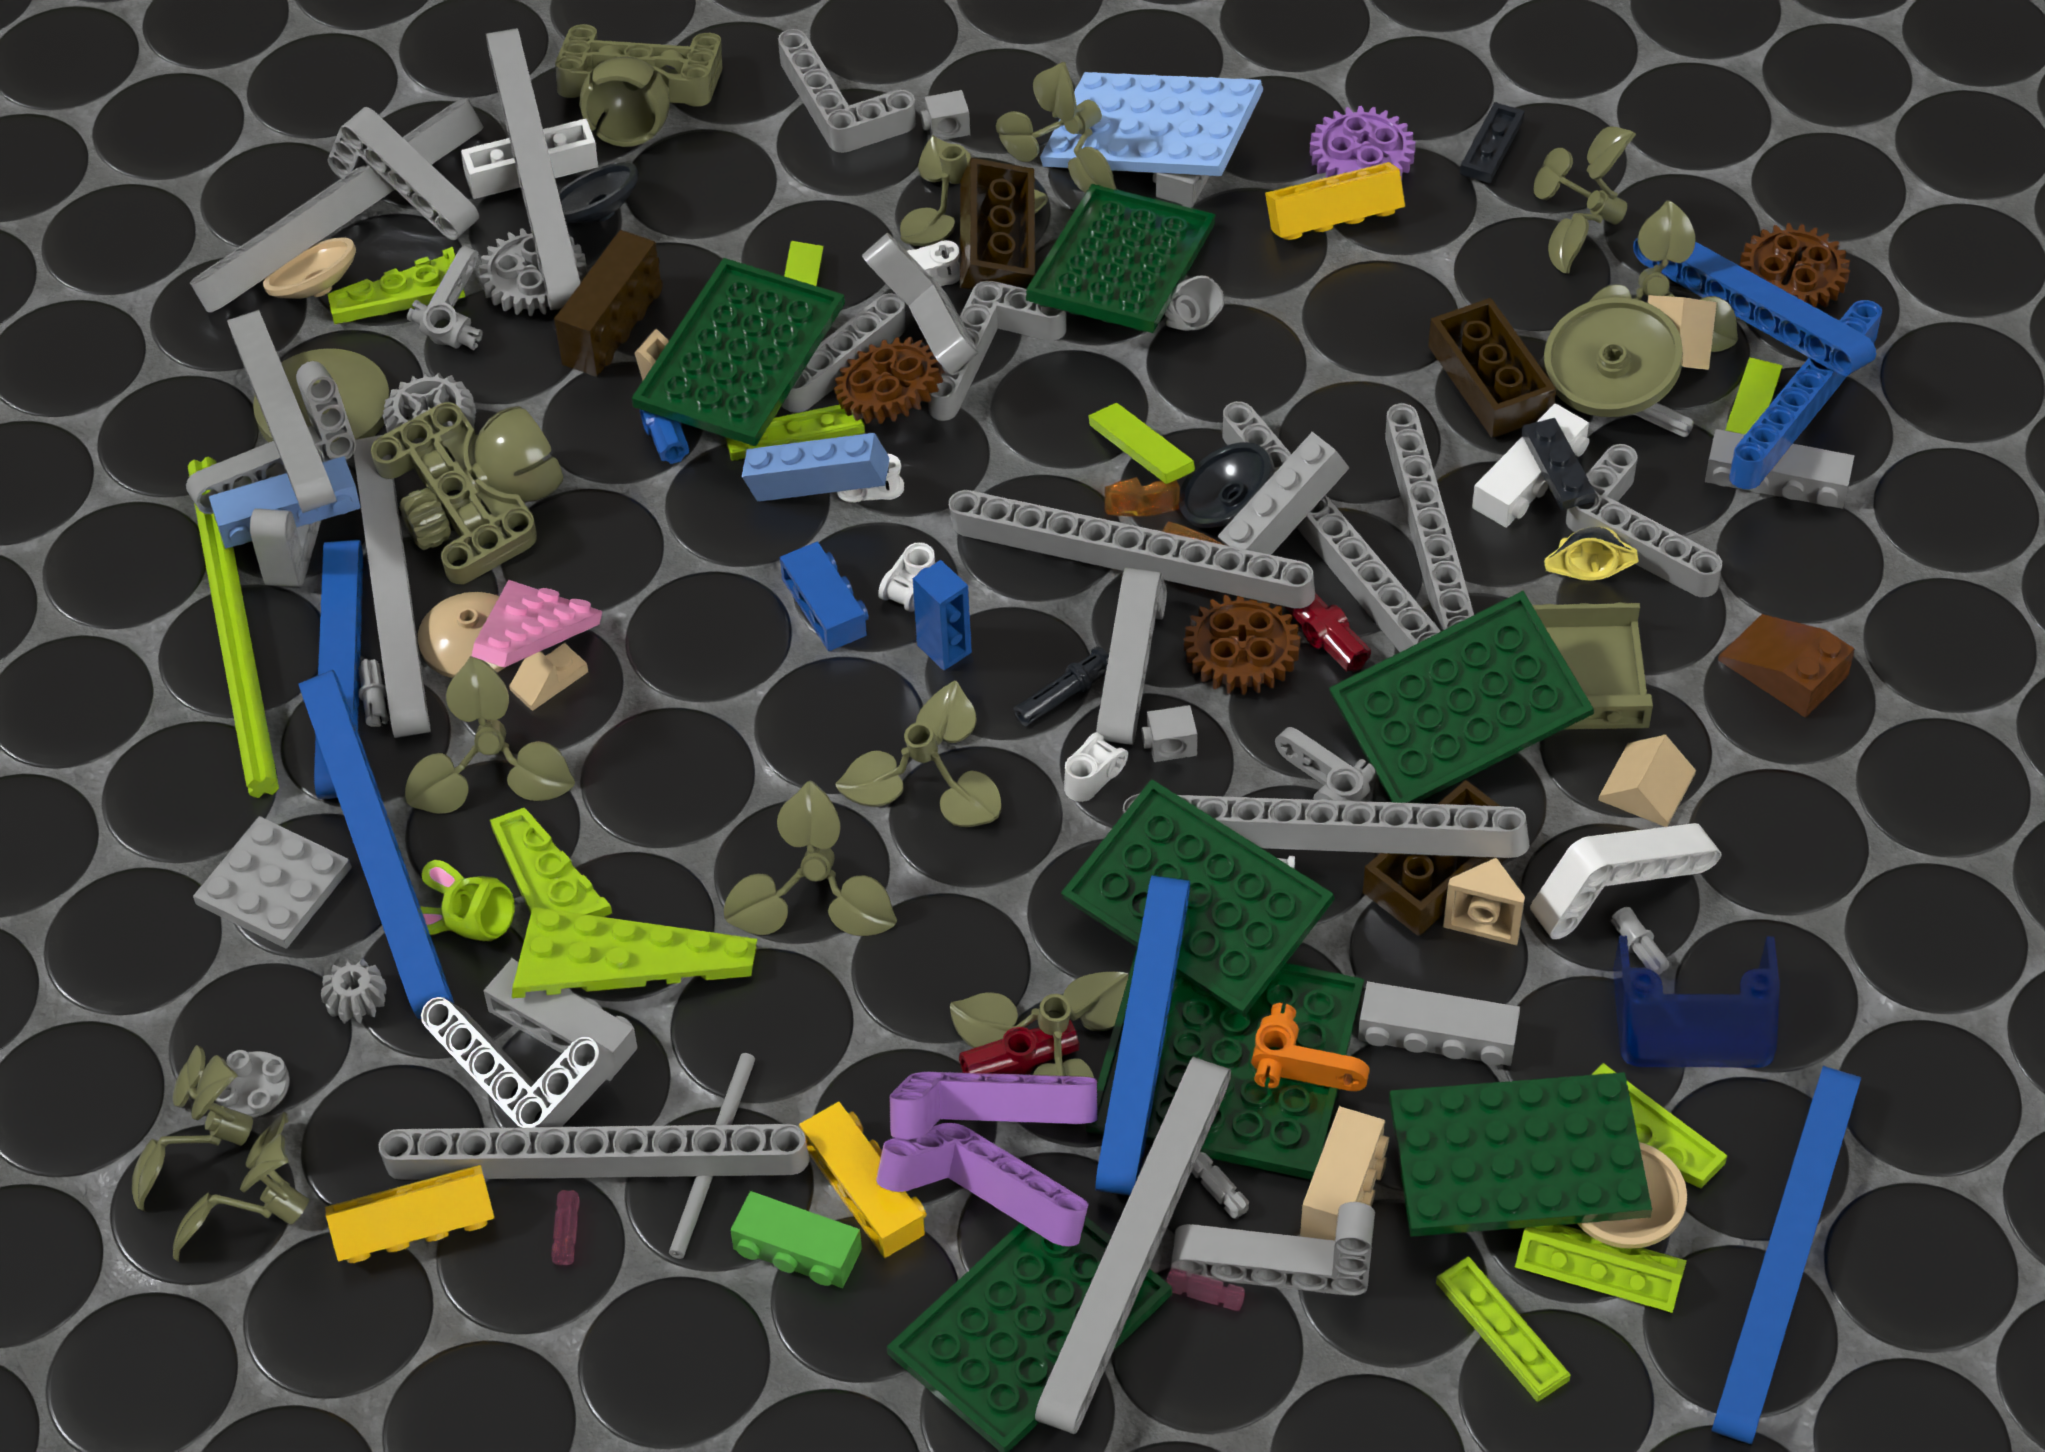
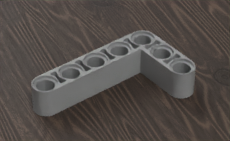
(840, 124)
(374, 141)
(926, 300)
(988, 309)
(877, 322)
(254, 463)
(1657, 546)
(282, 547)
(1139, 604)
(507, 1075)
(1282, 1260)

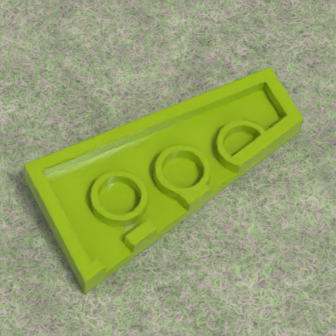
(392, 292)
(542, 870)
(1658, 1128)

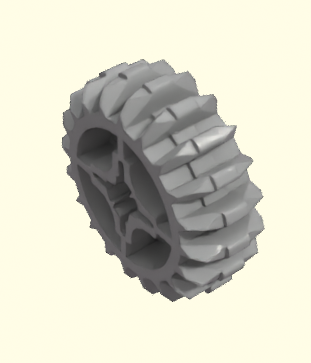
(424, 394)

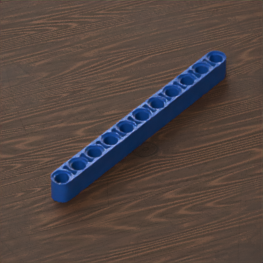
(375, 841)
(1786, 1256)

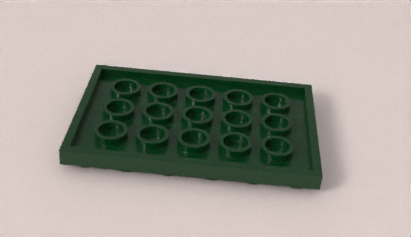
(1120, 258)
(738, 351)
(1461, 700)
(1242, 905)
(1519, 1154)
(1003, 1326)

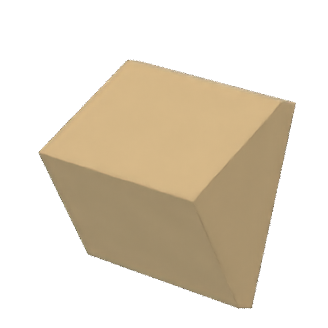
(1695, 325)
(1649, 780)
(1485, 903)

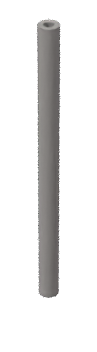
(702, 1183)

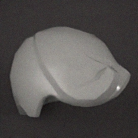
(1194, 304)

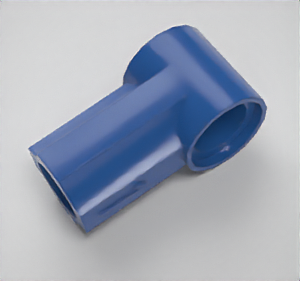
(666, 436)

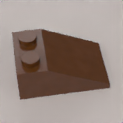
(1790, 661)

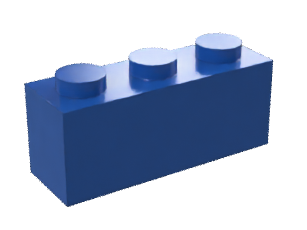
(824, 596)
(942, 614)

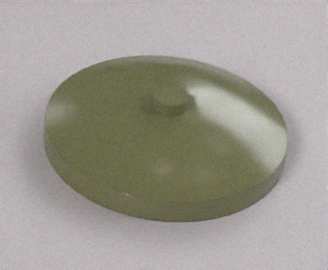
(1613, 357)
(359, 384)

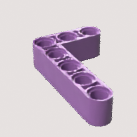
(989, 1097)
(989, 1173)

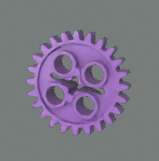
(1360, 142)

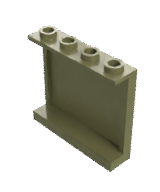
(1606, 659)

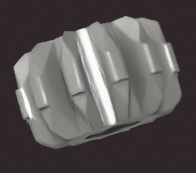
(353, 990)

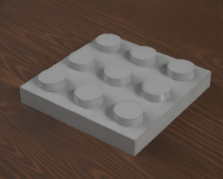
(272, 882)

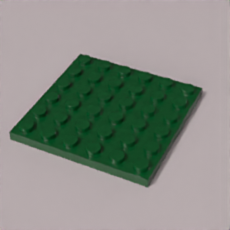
(1255, 1124)

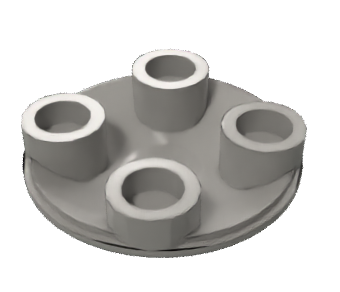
(259, 1084)

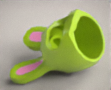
(471, 907)

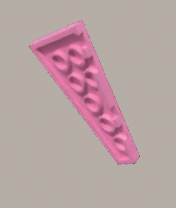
(529, 622)

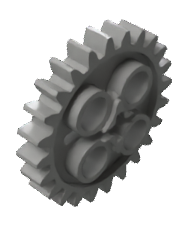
(514, 274)

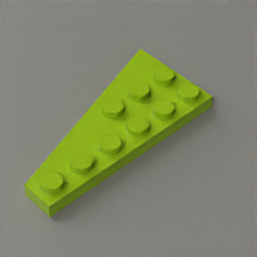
(616, 953)

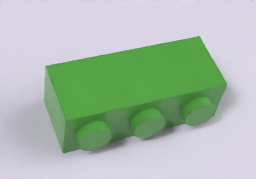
(796, 1240)

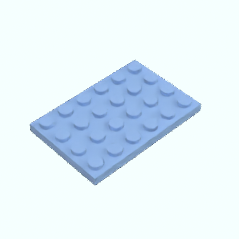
(1160, 122)

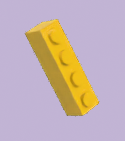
(1335, 200)
(851, 1168)
(409, 1214)

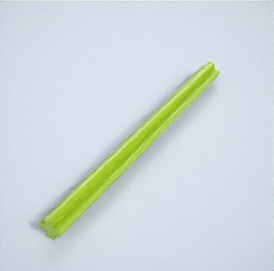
(237, 653)

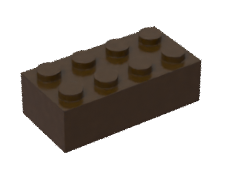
(997, 224)
(608, 303)
(1491, 367)
(1416, 885)

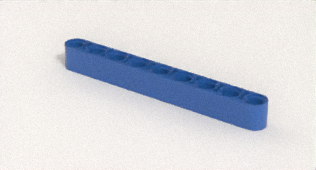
(1771, 309)
(1794, 407)
(340, 635)
(1143, 1035)

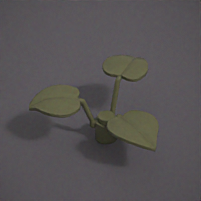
(1056, 94)
(947, 164)
(1603, 204)
(1671, 237)
(481, 694)
(947, 716)
(810, 820)
(1090, 998)
(221, 1121)
(279, 1197)

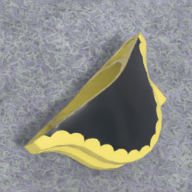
(1591, 555)

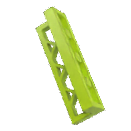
(1616, 1271)

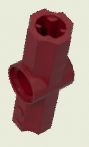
(1330, 629)
(1000, 1057)

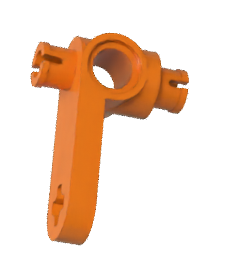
(1301, 1062)

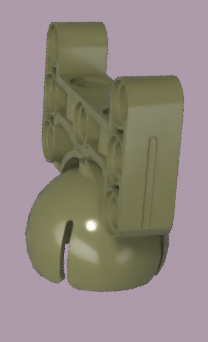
(634, 82)
(495, 467)

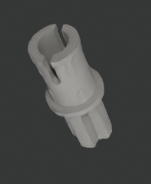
(372, 693)
(1640, 940)

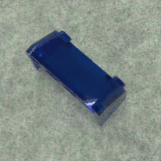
(1697, 1027)

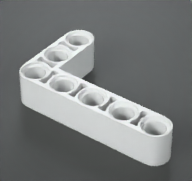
(1618, 860)

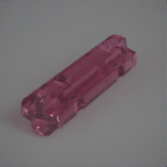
(565, 1227)
(1206, 1289)

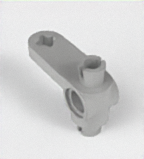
(442, 303)
(1325, 767)

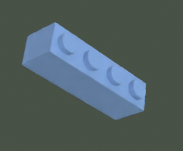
(816, 467)
(234, 507)

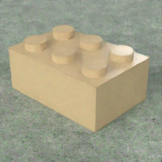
(1345, 1171)

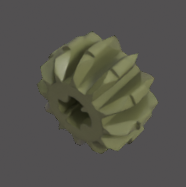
(425, 518)

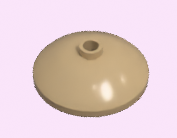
(312, 270)
(451, 629)
(1668, 1204)

